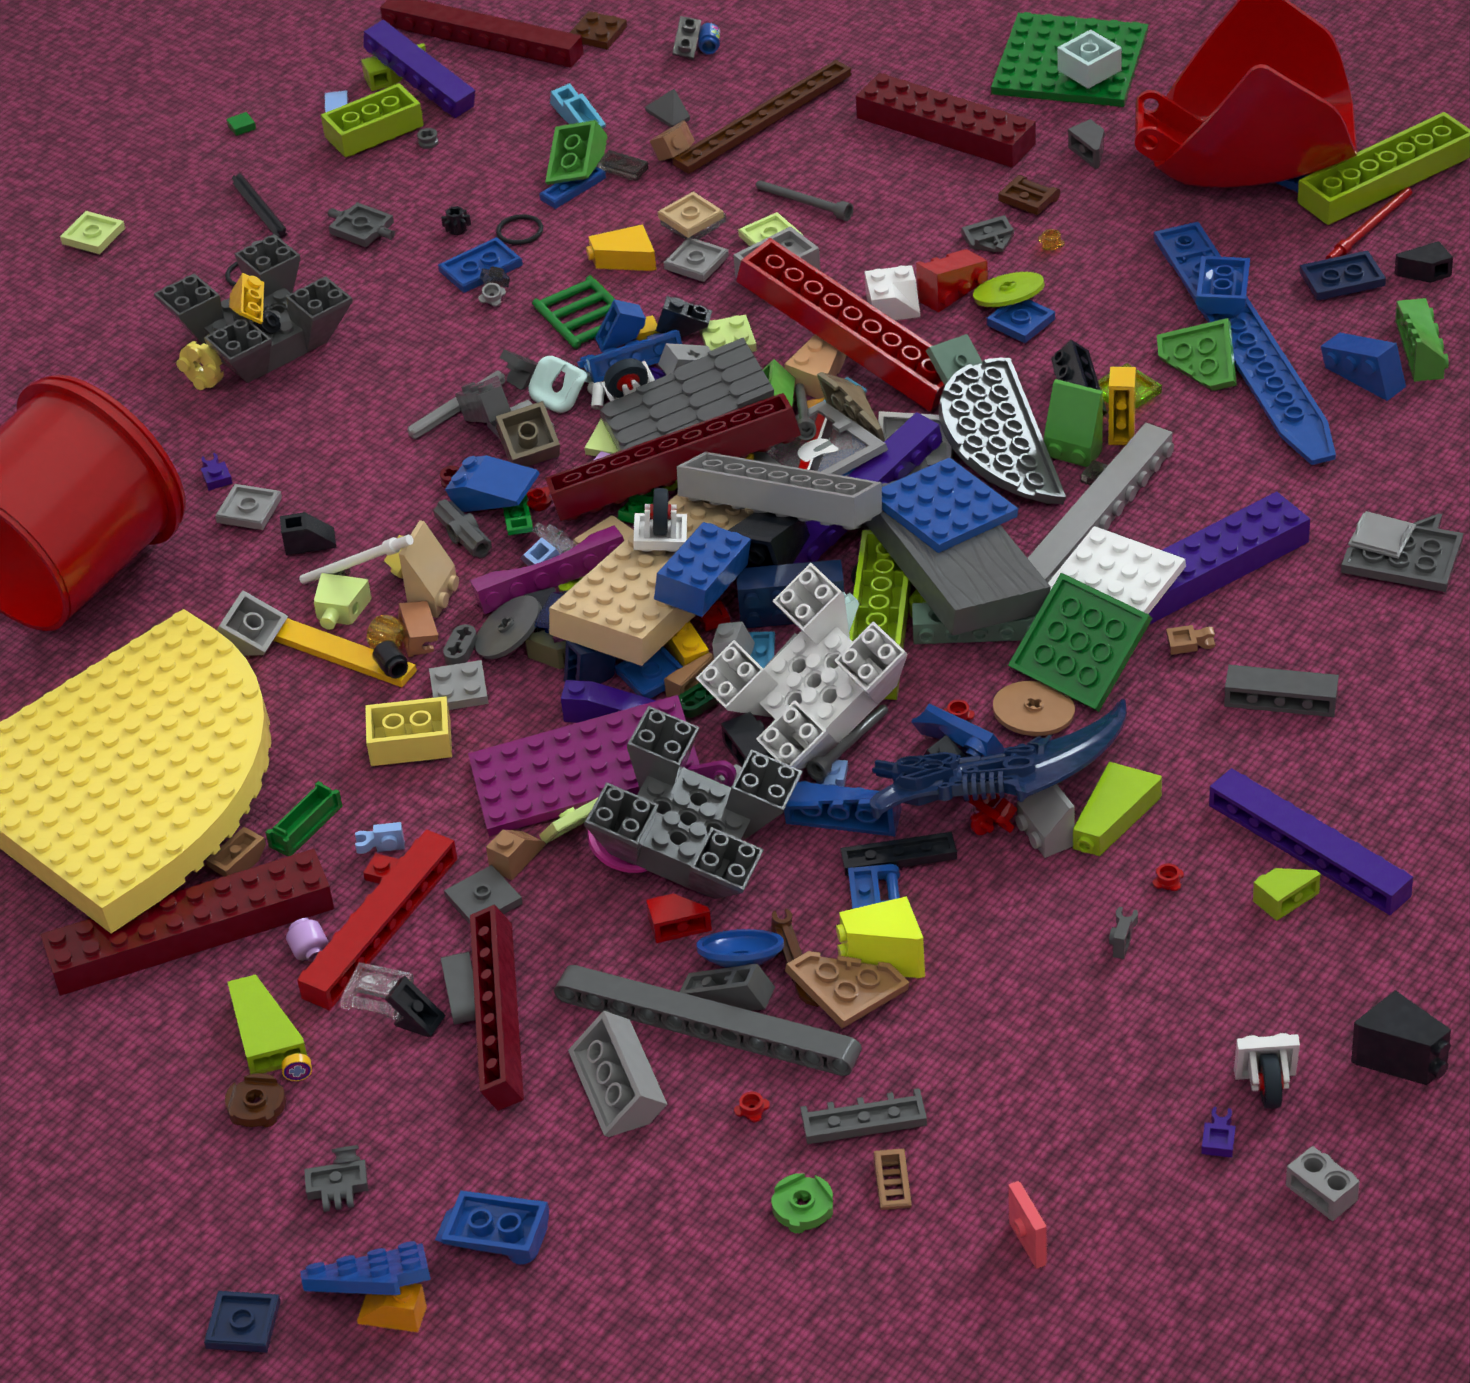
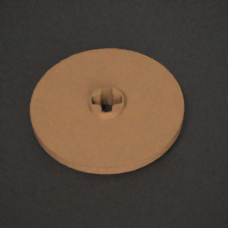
(1033, 708)

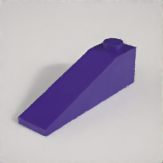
(591, 700)

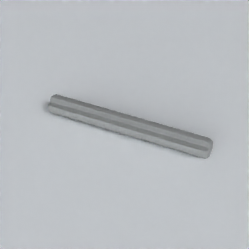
(442, 413)

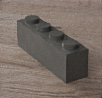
(1281, 690)

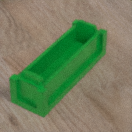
(304, 819)

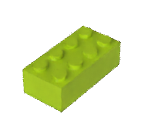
(372, 120)

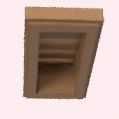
(685, 677)
(891, 1158)

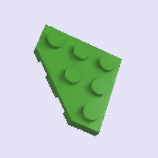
(1201, 353)

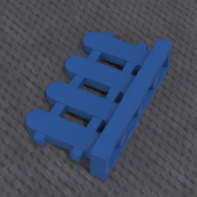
(645, 350)

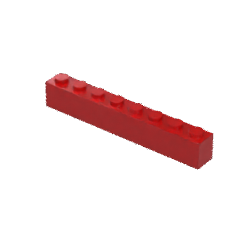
(377, 918)

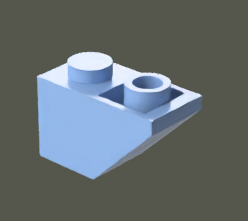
(539, 552)

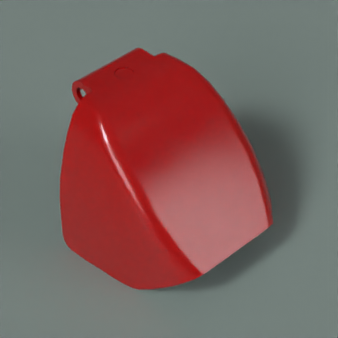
(1253, 103)

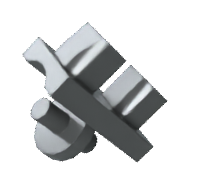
(686, 37)

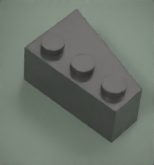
(482, 400)

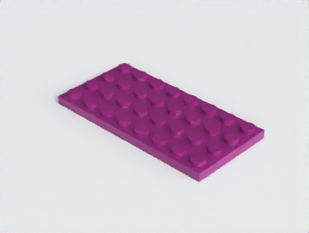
(560, 768)

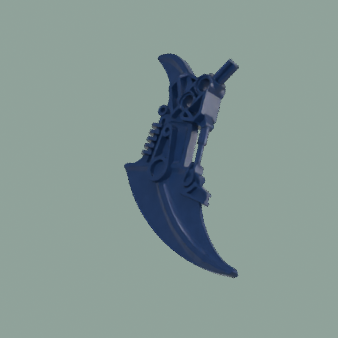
(1017, 771)

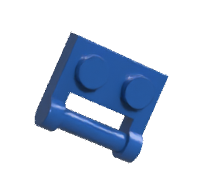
(865, 886)

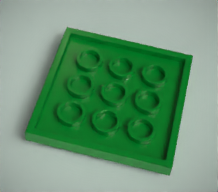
(1080, 641)

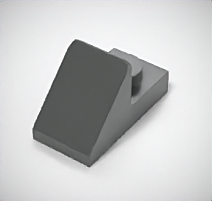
(521, 369)

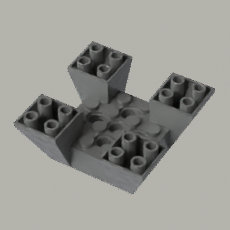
(305, 316)
(684, 821)

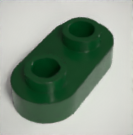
(696, 701)

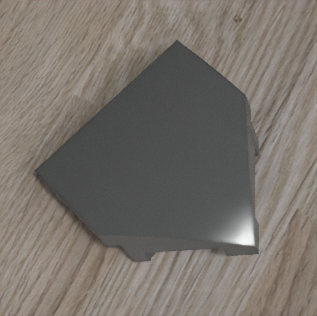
(989, 235)

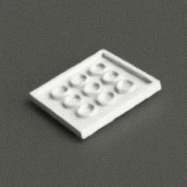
(1122, 568)

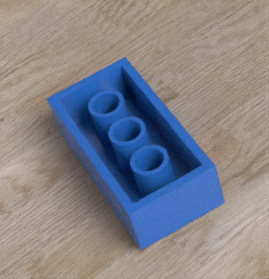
(702, 569)

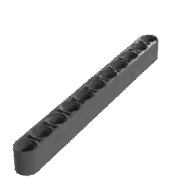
(709, 1020)

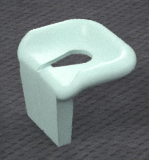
(543, 377)

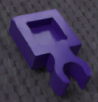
(215, 473)
(1219, 1135)

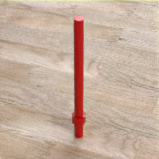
(1345, 246)

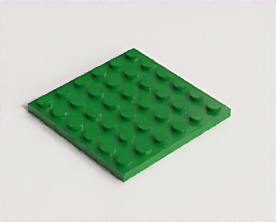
(1030, 59)

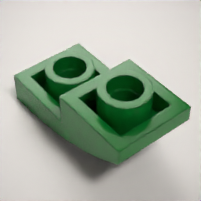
(635, 505)

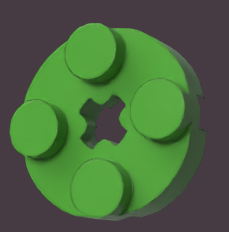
(807, 1216)

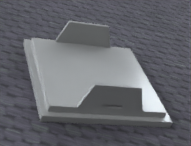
(1381, 534)

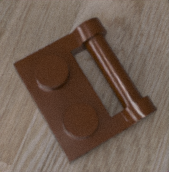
(1028, 195)

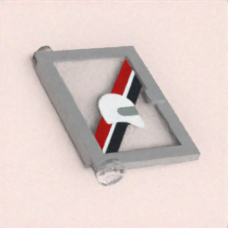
(834, 448)

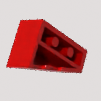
(949, 278)

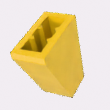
(622, 250)

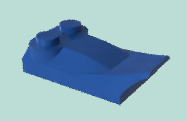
(1222, 285)
(965, 735)
(496, 1225)

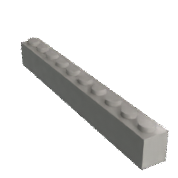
(1104, 497)

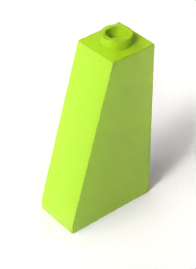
(1114, 806)
(263, 1026)

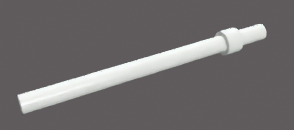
(388, 547)

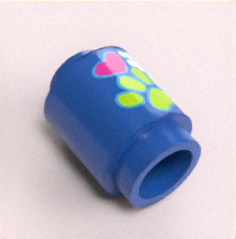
(709, 38)

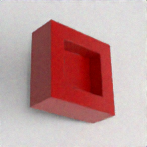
(714, 616)
(379, 867)

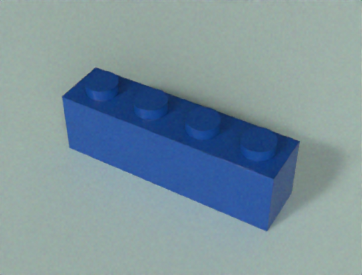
(838, 809)

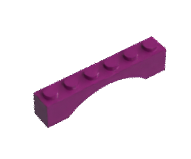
(501, 586)

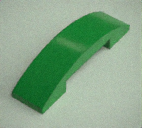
(518, 518)

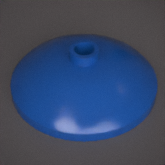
(740, 947)

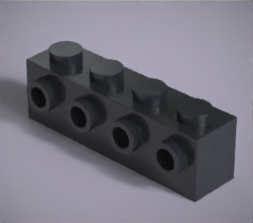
(1075, 366)

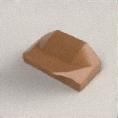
(238, 853)

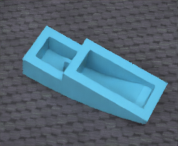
(573, 107)

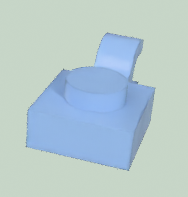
(383, 837)

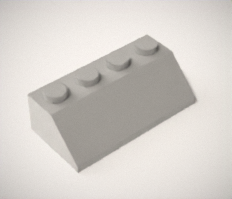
(616, 1075)

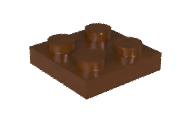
(599, 29)

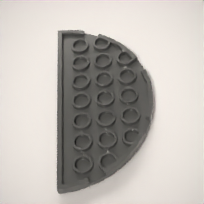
(996, 431)

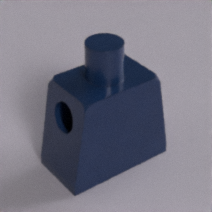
(587, 664)

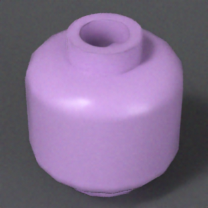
(306, 939)

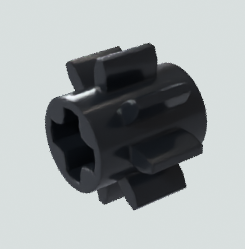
(456, 220)

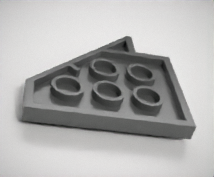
(1423, 563)

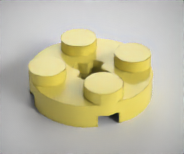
(201, 376)

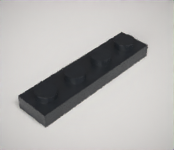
(901, 852)

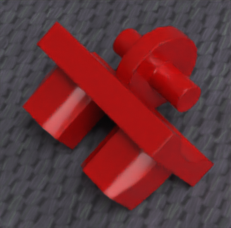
(1001, 815)

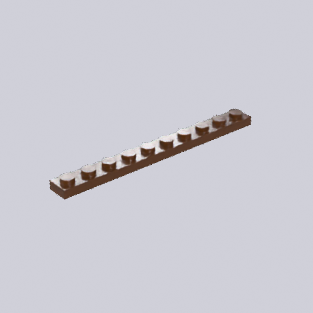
(761, 116)

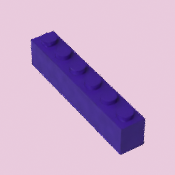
(419, 69)

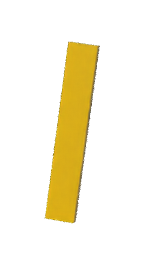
(336, 650)

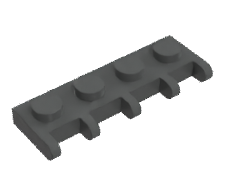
(864, 1118)

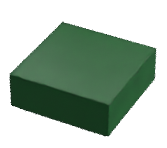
(241, 123)

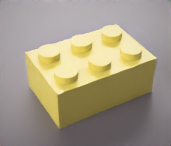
(408, 731)

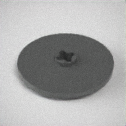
(507, 627)

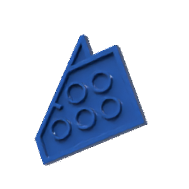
(377, 1273)

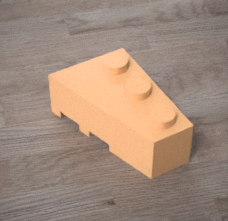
(812, 359)

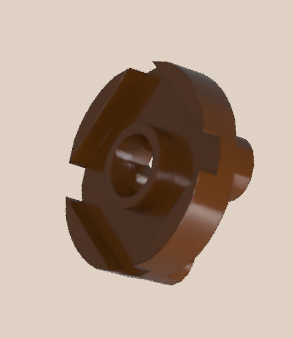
(255, 1114)

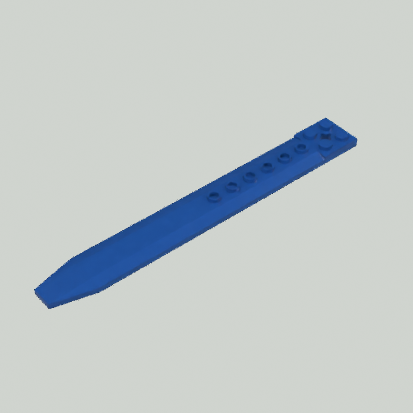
(1255, 353)

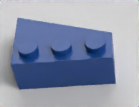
(1366, 363)

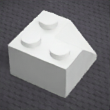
(893, 292)

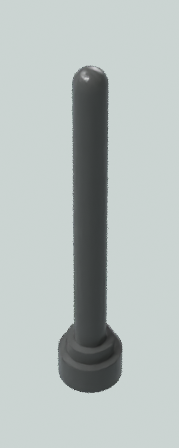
(842, 210)
(806, 425)
(821, 766)

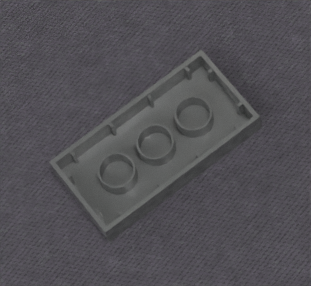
(970, 583)

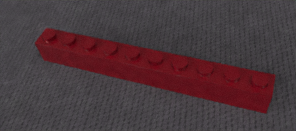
(484, 31)

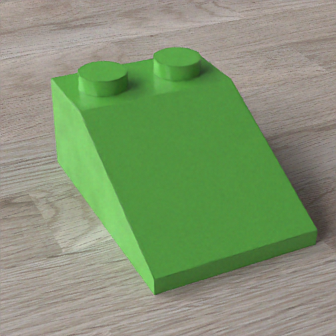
(575, 151)
(1074, 423)

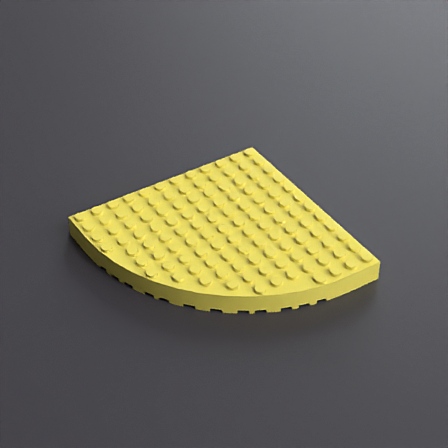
(134, 769)

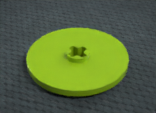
(1008, 289)

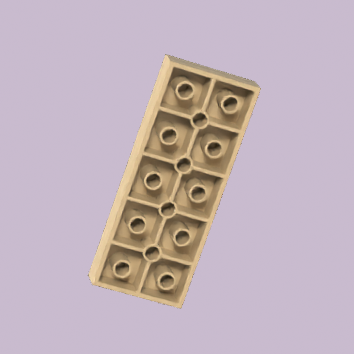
(615, 601)

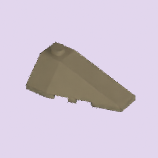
(850, 401)

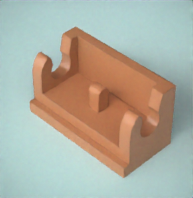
(418, 627)

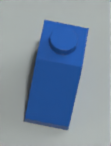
(620, 325)

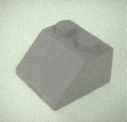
(251, 624)
(1047, 820)

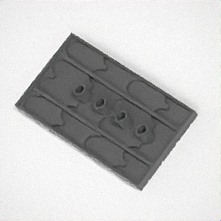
(690, 395)

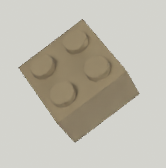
(528, 435)

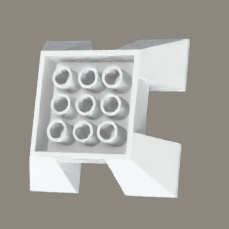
(817, 682)

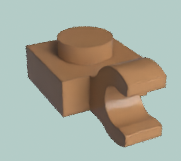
(1186, 639)

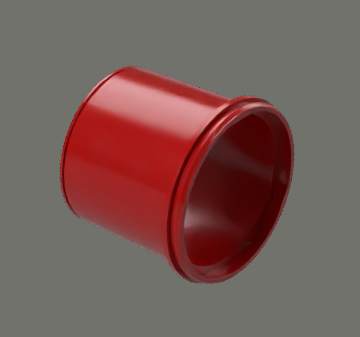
(76, 498)

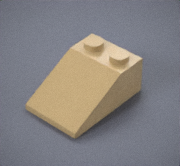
(427, 570)

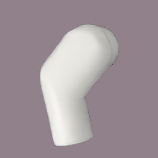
(597, 392)

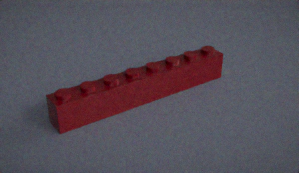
(496, 1008)

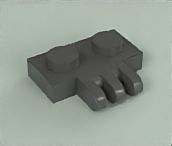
(336, 1183)

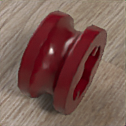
(446, 475)

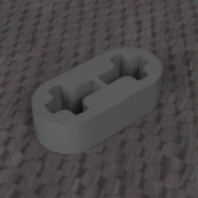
(455, 644)

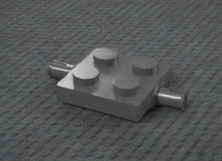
(361, 224)

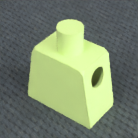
(340, 599)

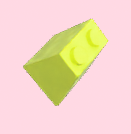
(883, 934)

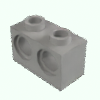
(1322, 1183)

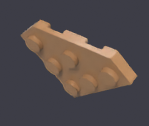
(845, 985)

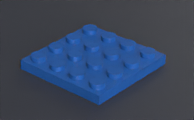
(945, 505)

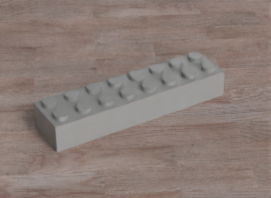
(780, 490)

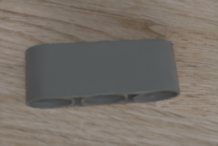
(459, 986)

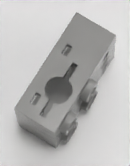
(792, 241)

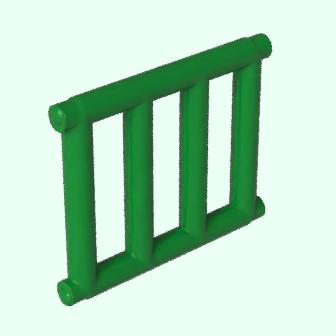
(566, 328)

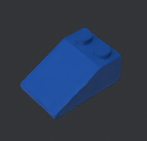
(489, 483)

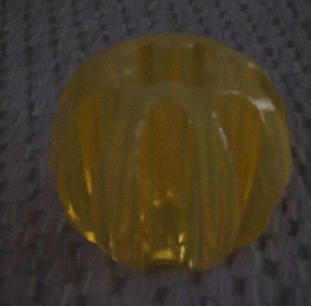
(385, 629)

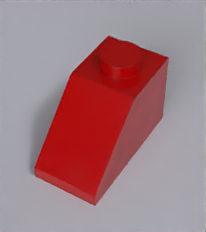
(677, 917)

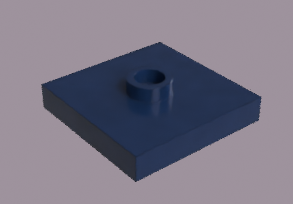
(242, 1321)

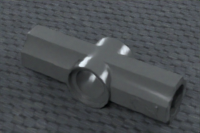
(462, 528)

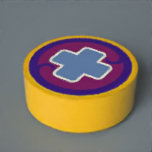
(296, 1067)

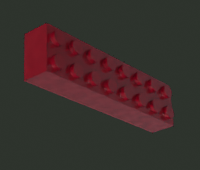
(946, 120)

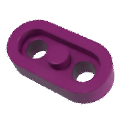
(714, 768)

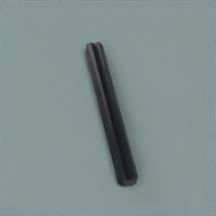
(259, 205)

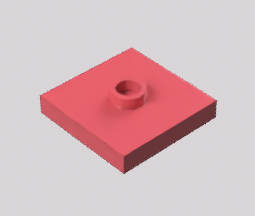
(1027, 1224)

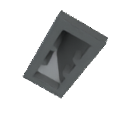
(668, 109)

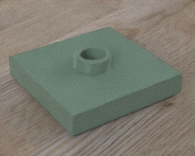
(952, 356)

